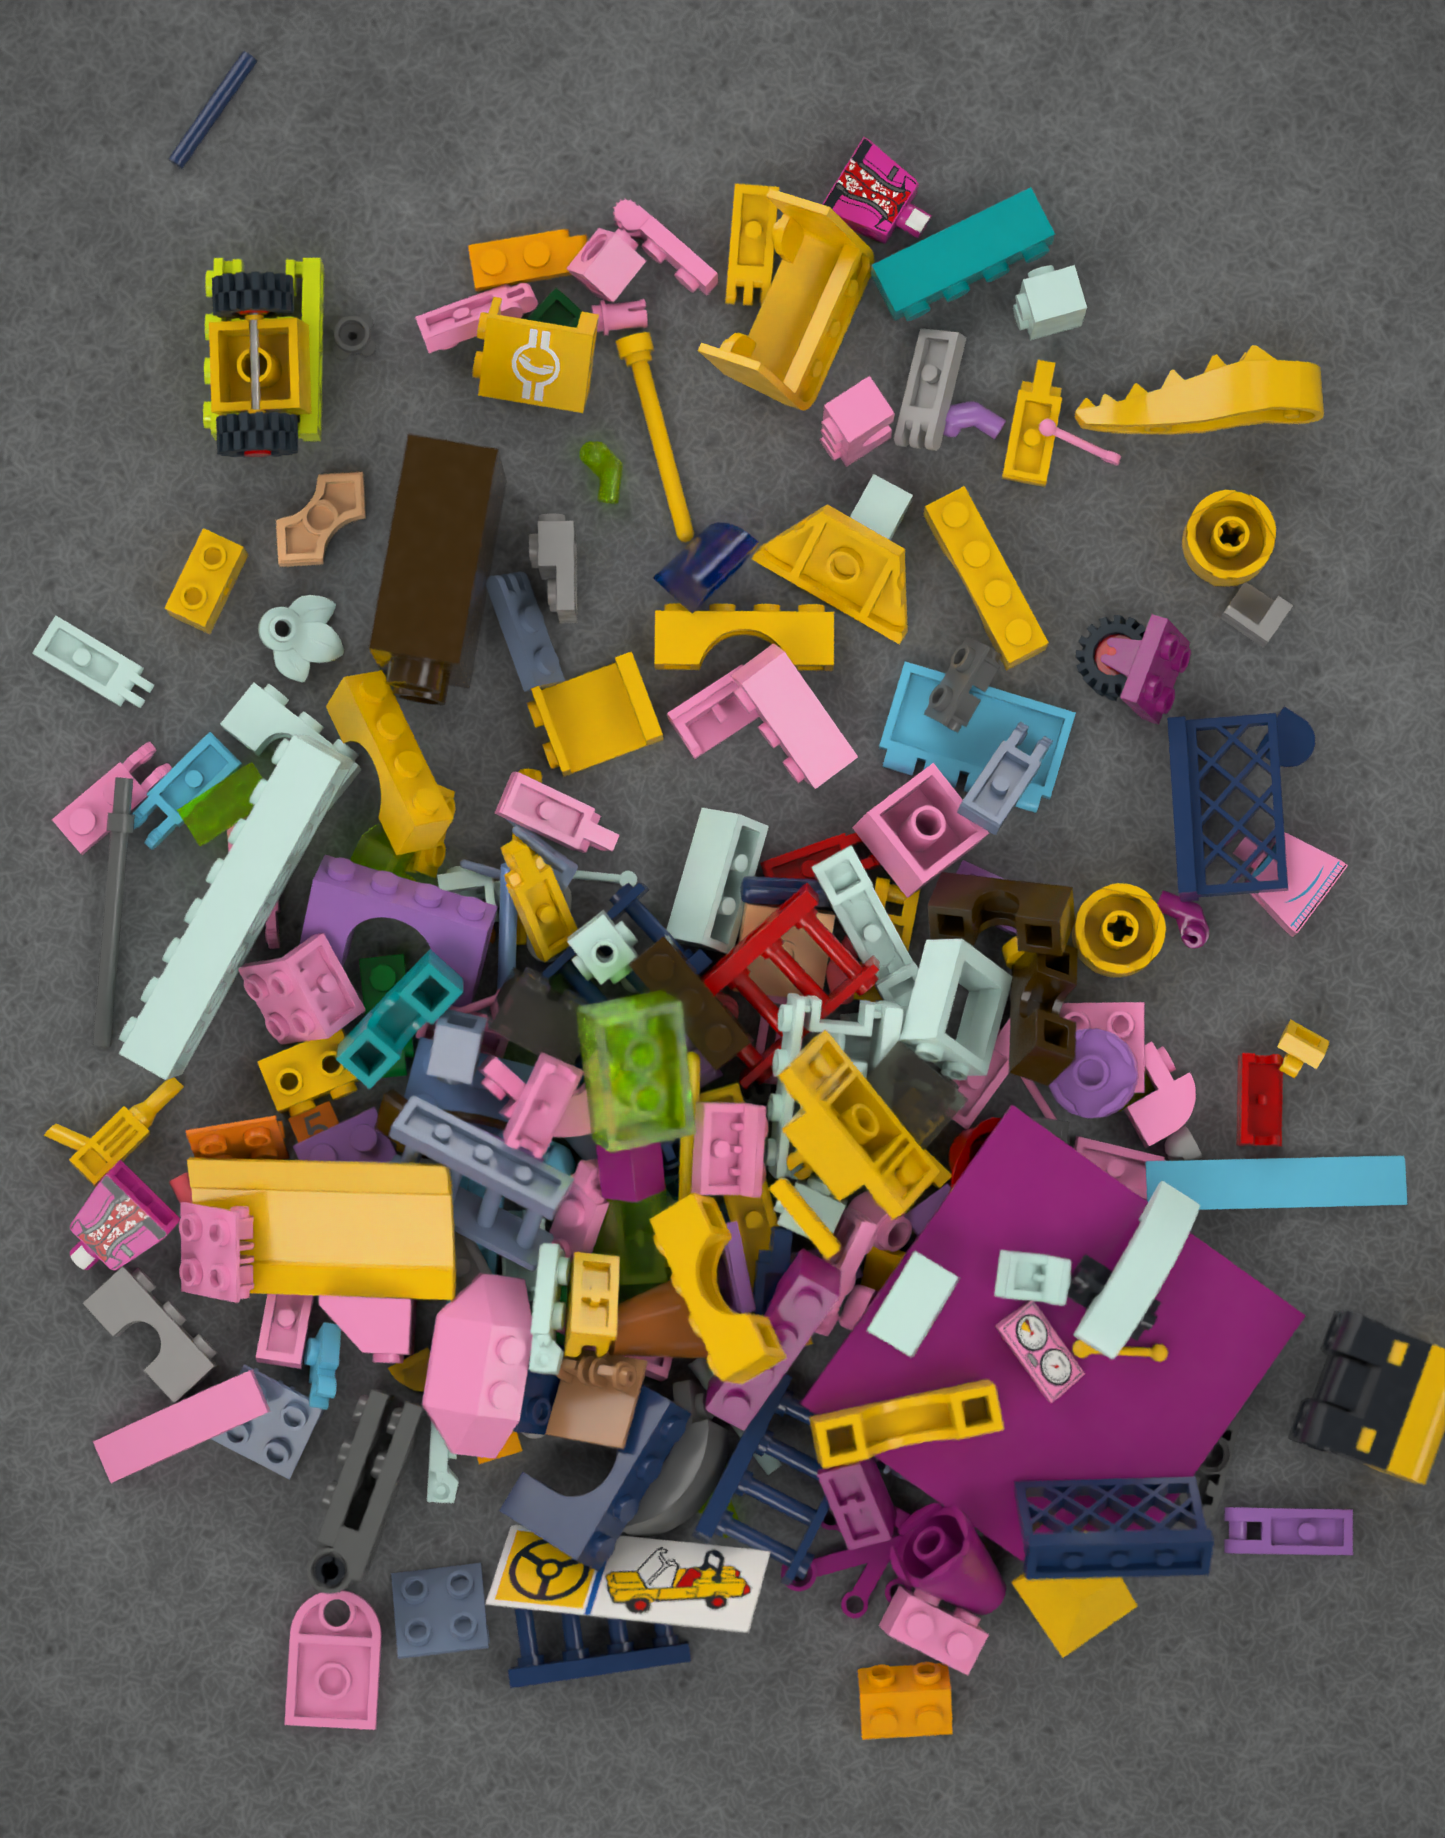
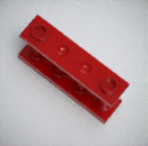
(767, 943)

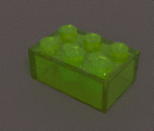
(636, 1070)

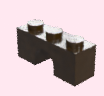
(969, 904)
(705, 1018)
(1039, 1038)

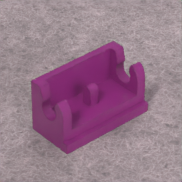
(859, 1502)

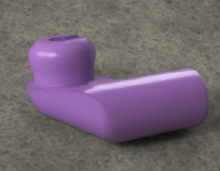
(972, 414)

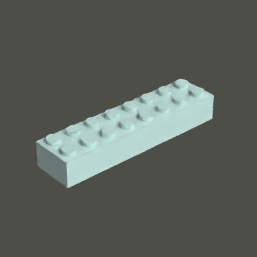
(235, 906)

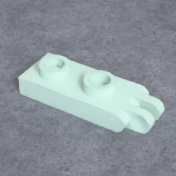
(91, 663)

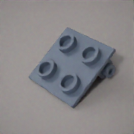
(279, 1436)
(439, 1610)

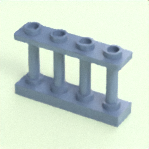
(492, 1164)

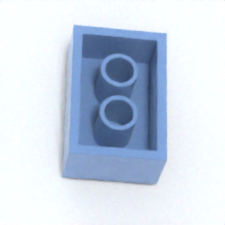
(462, 1097)

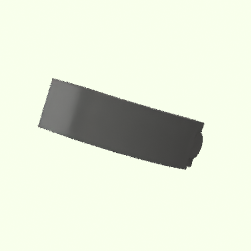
(689, 1471)

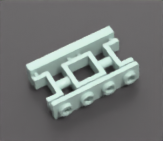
(885, 1035)

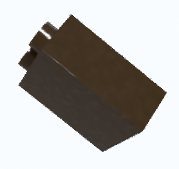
(437, 567)

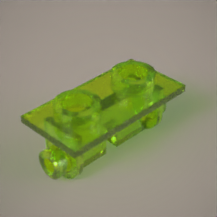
(221, 805)

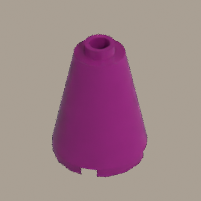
(948, 1559)

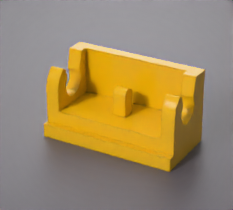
(592, 1303)

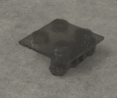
(916, 1093)

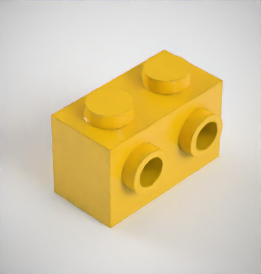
(307, 1073)

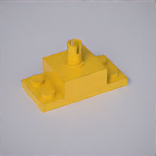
(850, 1131)

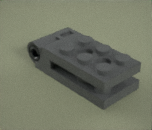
(342, 1542)

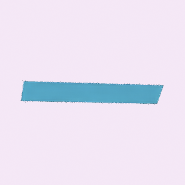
(1284, 1181)

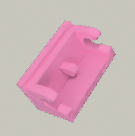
(710, 716)
(542, 1105)

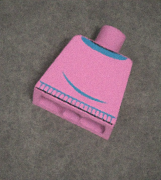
(1309, 880)

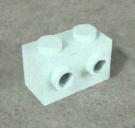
(1050, 301)
(819, 1199)

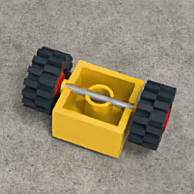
(258, 365)

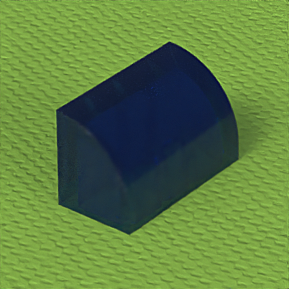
(706, 564)

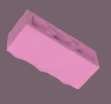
(792, 717)

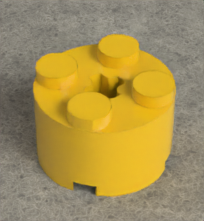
(1234, 513)
(1139, 916)

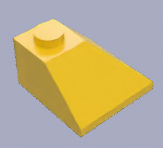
(1075, 1608)

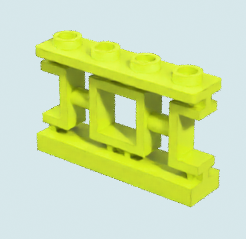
(312, 276)

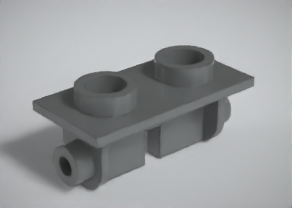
(970, 666)

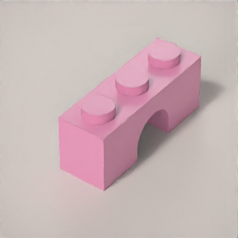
(856, 422)

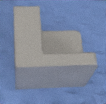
(1255, 614)

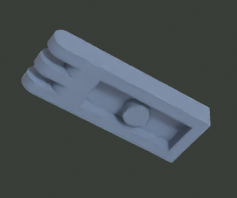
(524, 630)

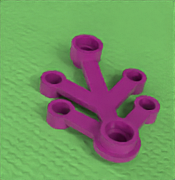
(876, 1556)

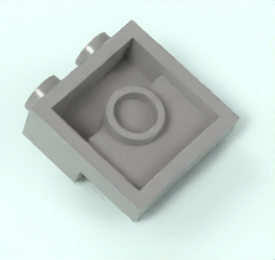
(556, 557)

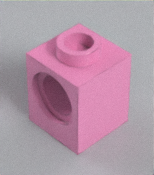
(607, 263)

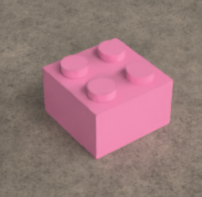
(919, 830)

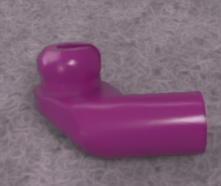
(1189, 919)

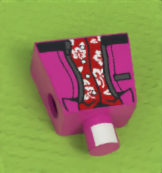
(876, 196)
(119, 1221)

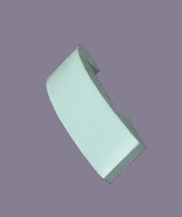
(867, 924)
(1139, 1272)

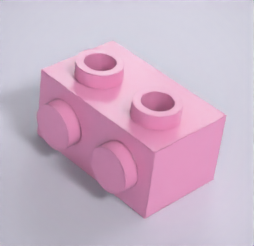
(933, 1630)

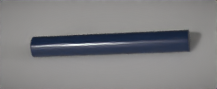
(212, 110)

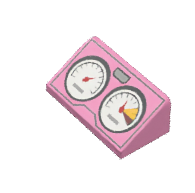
(1040, 1350)

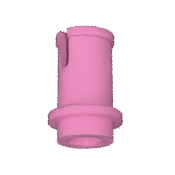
(620, 315)

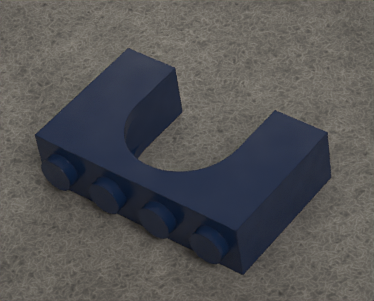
(592, 1523)

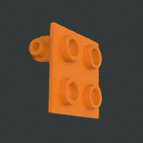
(240, 1140)

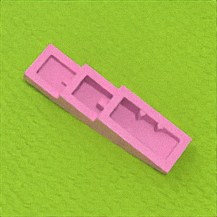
(181, 1426)

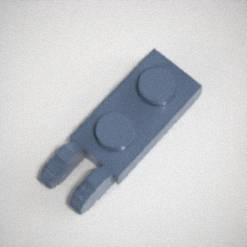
(1003, 781)

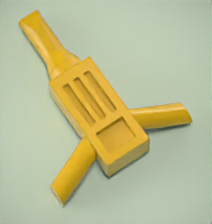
(117, 1137)

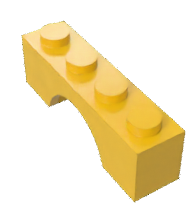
(986, 576)
(687, 638)
(411, 801)
(692, 1240)
(907, 1420)

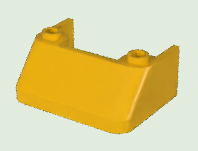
(805, 307)

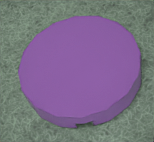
(1099, 1078)

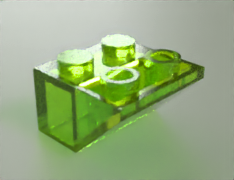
(630, 1235)

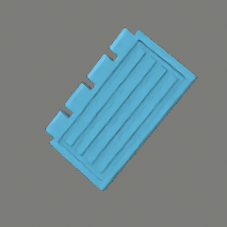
(915, 736)

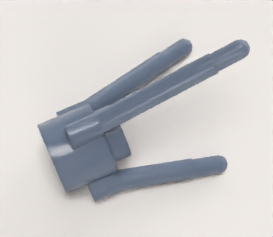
(562, 867)

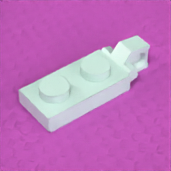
(548, 1311)
(441, 1479)

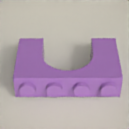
(452, 924)

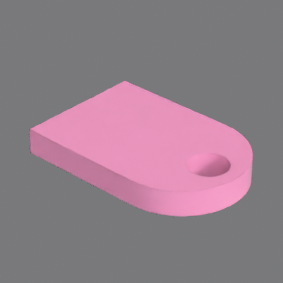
(334, 1667)

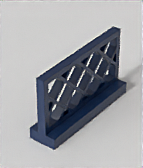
(1188, 808)
(1112, 1549)

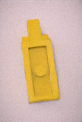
(1028, 450)
(538, 900)

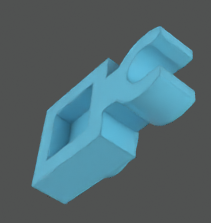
(323, 1358)

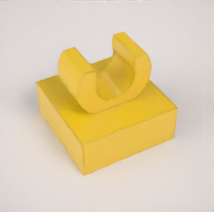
(1301, 1047)

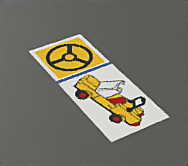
(638, 1582)

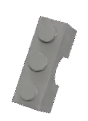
(181, 1359)

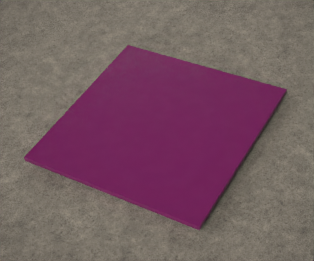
(1124, 1412)

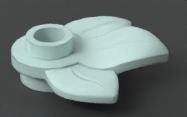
(307, 638)

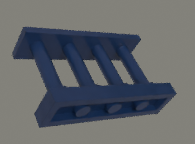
(624, 901)
(740, 1480)
(577, 1660)

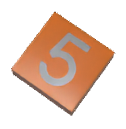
(313, 1121)

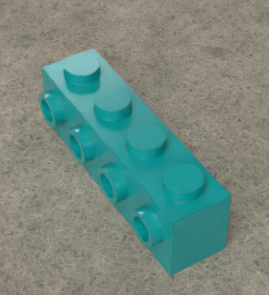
(962, 255)

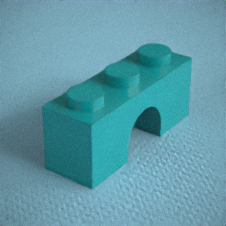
(383, 1033)

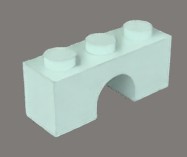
(263, 718)

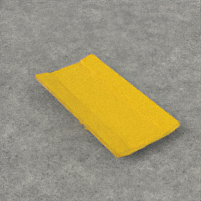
(339, 1224)

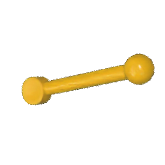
(1157, 1352)

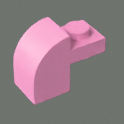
(1168, 1106)

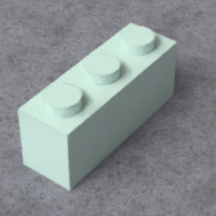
(708, 897)

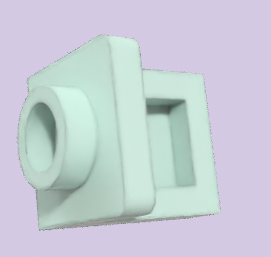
(471, 885)
(1033, 1277)

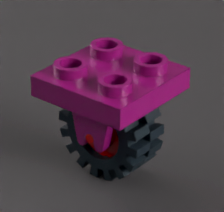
(1135, 663)

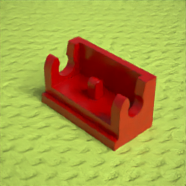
(1259, 1100)

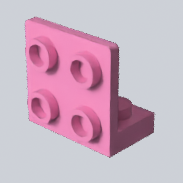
(303, 992)

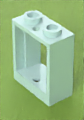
(940, 970)

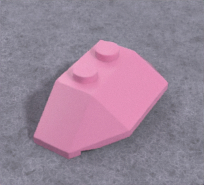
(480, 1365)

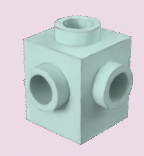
(600, 932)

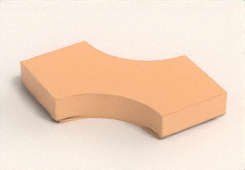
(306, 534)

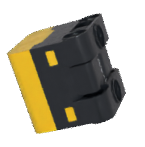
(1376, 1399)

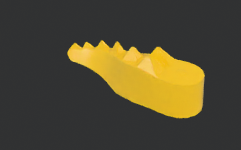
(1221, 398)

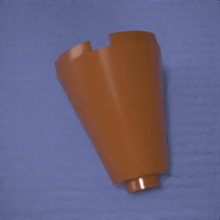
(656, 1326)

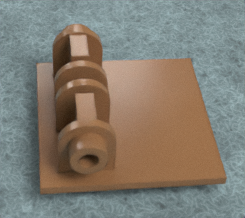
(596, 1398)

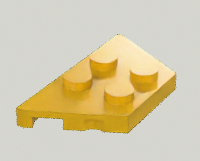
(844, 568)

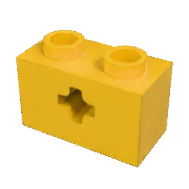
(206, 581)

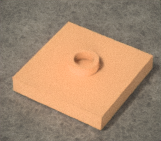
(796, 943)

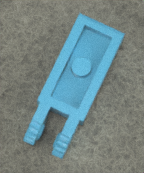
(193, 775)

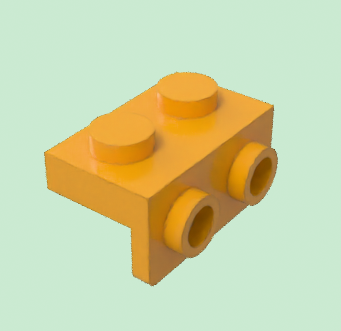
(905, 1700)

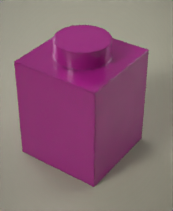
(631, 1172)

